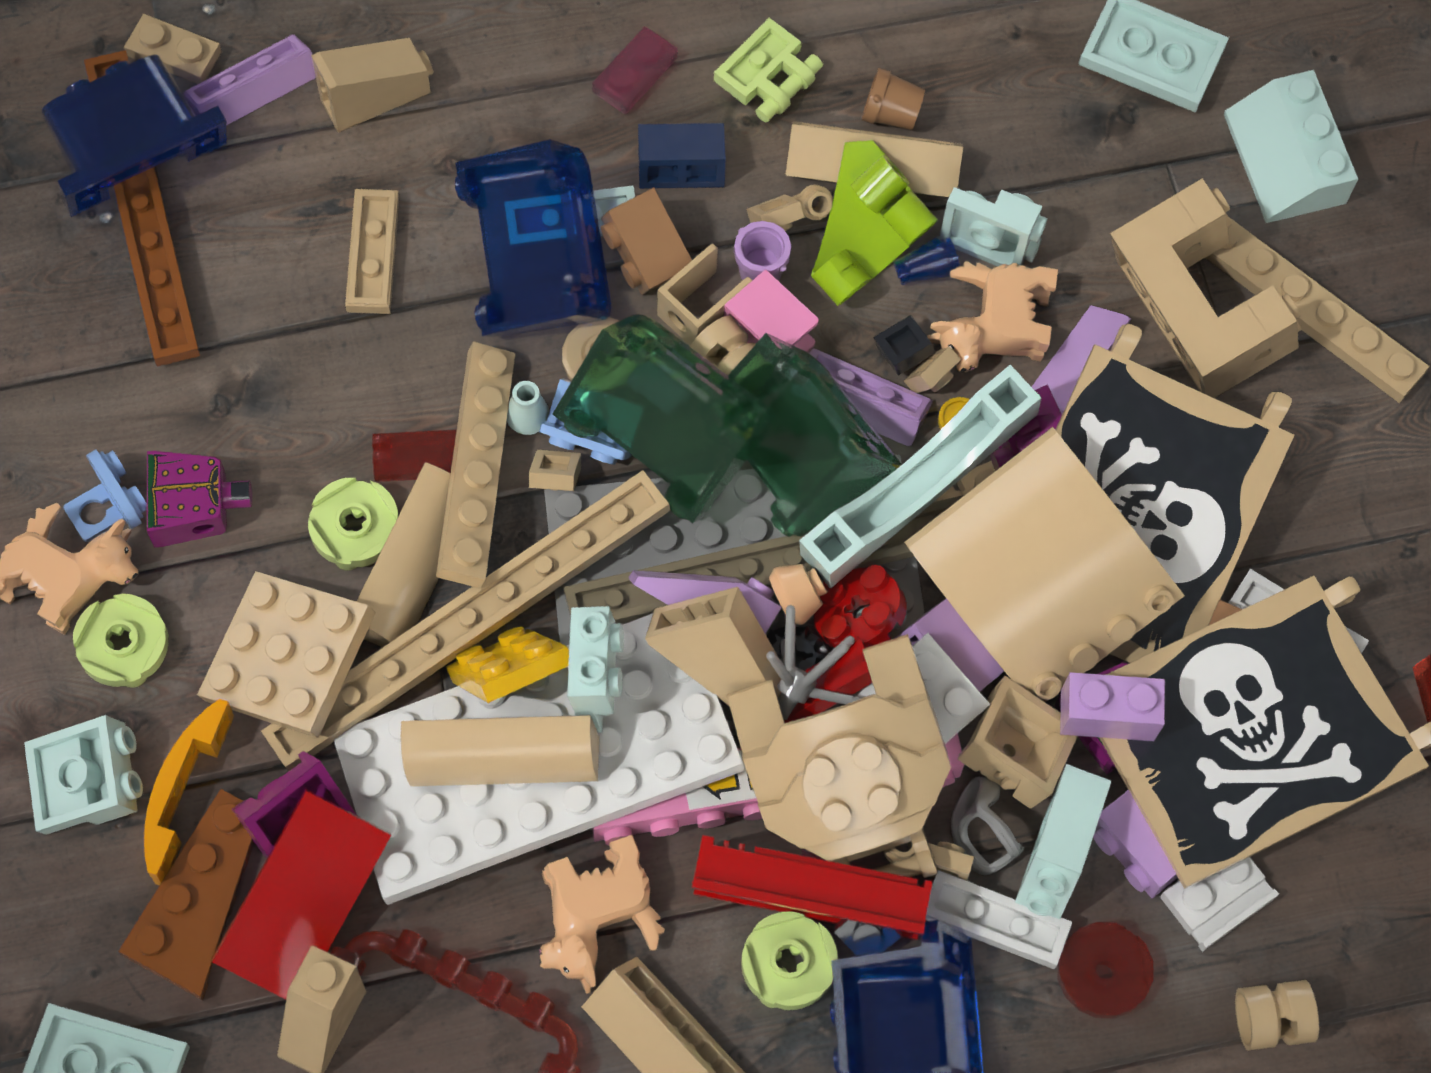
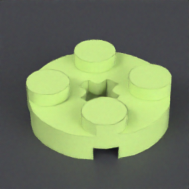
(327, 519)
(130, 664)
(775, 985)

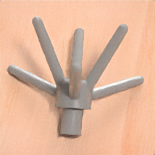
(797, 684)

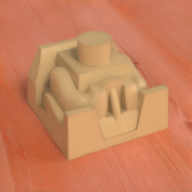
(1019, 743)

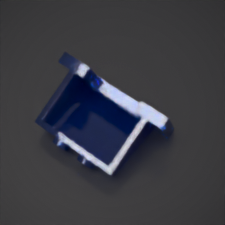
(124, 128)
(909, 1008)

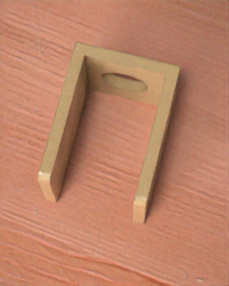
(682, 286)

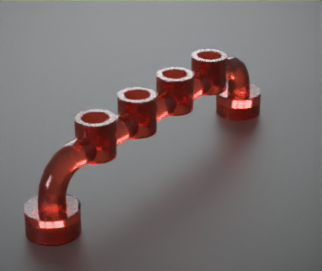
(490, 992)

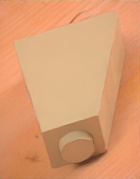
(370, 79)
(714, 642)
(319, 1010)

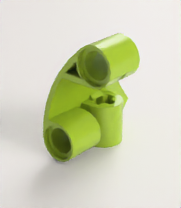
(869, 221)

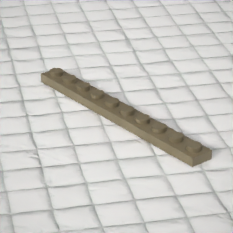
(743, 562)

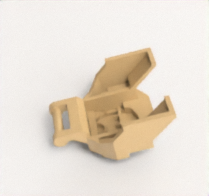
(852, 773)

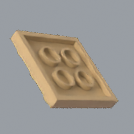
(287, 653)

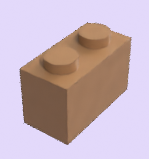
(645, 241)

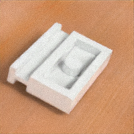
(1219, 902)

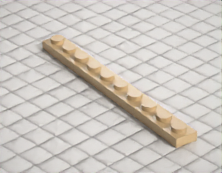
(479, 612)

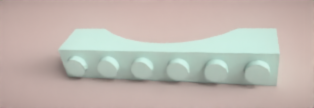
(962, 444)

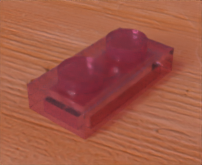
(634, 70)

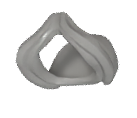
(975, 803)

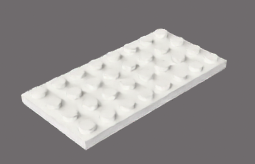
(655, 746)

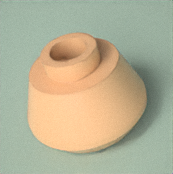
(798, 588)

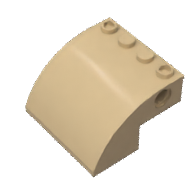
(1044, 567)

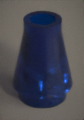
(928, 262)

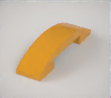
(203, 735)

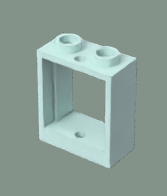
(1063, 842)

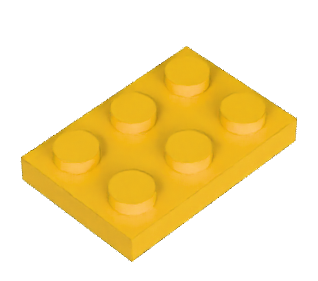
(507, 665)

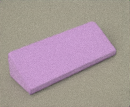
(255, 80)
(1062, 372)
(886, 406)

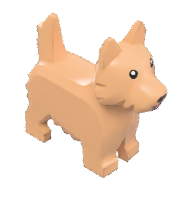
(1005, 317)
(63, 577)
(593, 902)

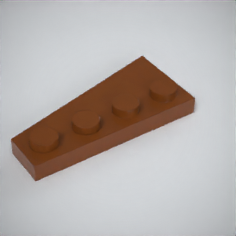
(193, 902)

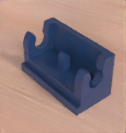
(681, 155)

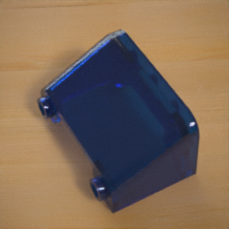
(536, 238)

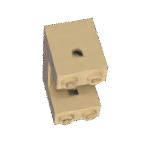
(1155, 259)

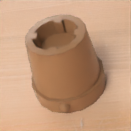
(892, 101)

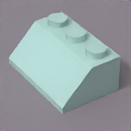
(1291, 148)

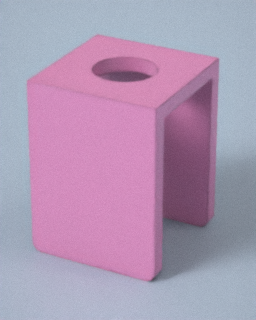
(772, 309)

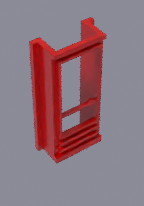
(810, 887)

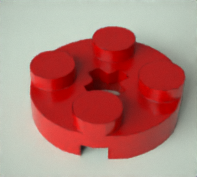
(861, 587)

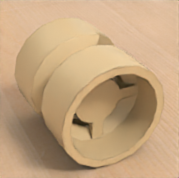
(723, 343)
(1280, 1014)

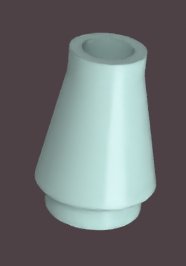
(527, 409)

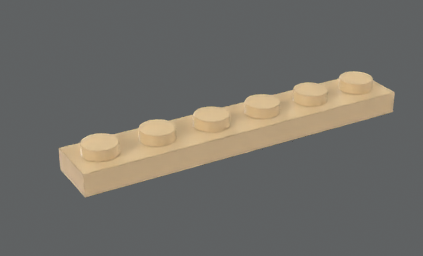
(1322, 314)
(476, 466)

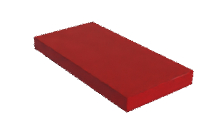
(301, 893)

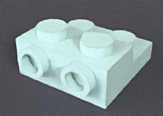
(991, 231)
(592, 660)
(82, 775)

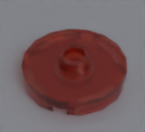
(1119, 950)

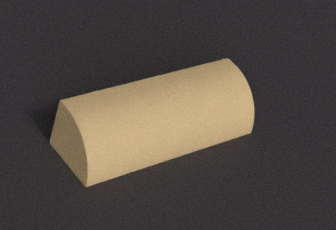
(927, 164)
(409, 560)
(500, 750)
(654, 1025)

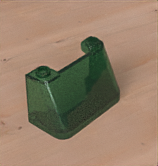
(665, 411)
(820, 442)

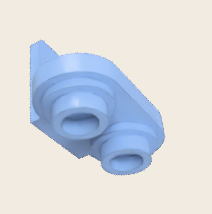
(126, 503)

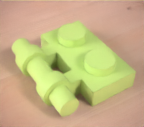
(758, 61)

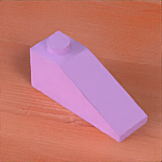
(680, 587)

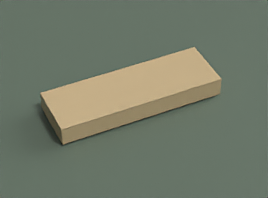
(372, 251)

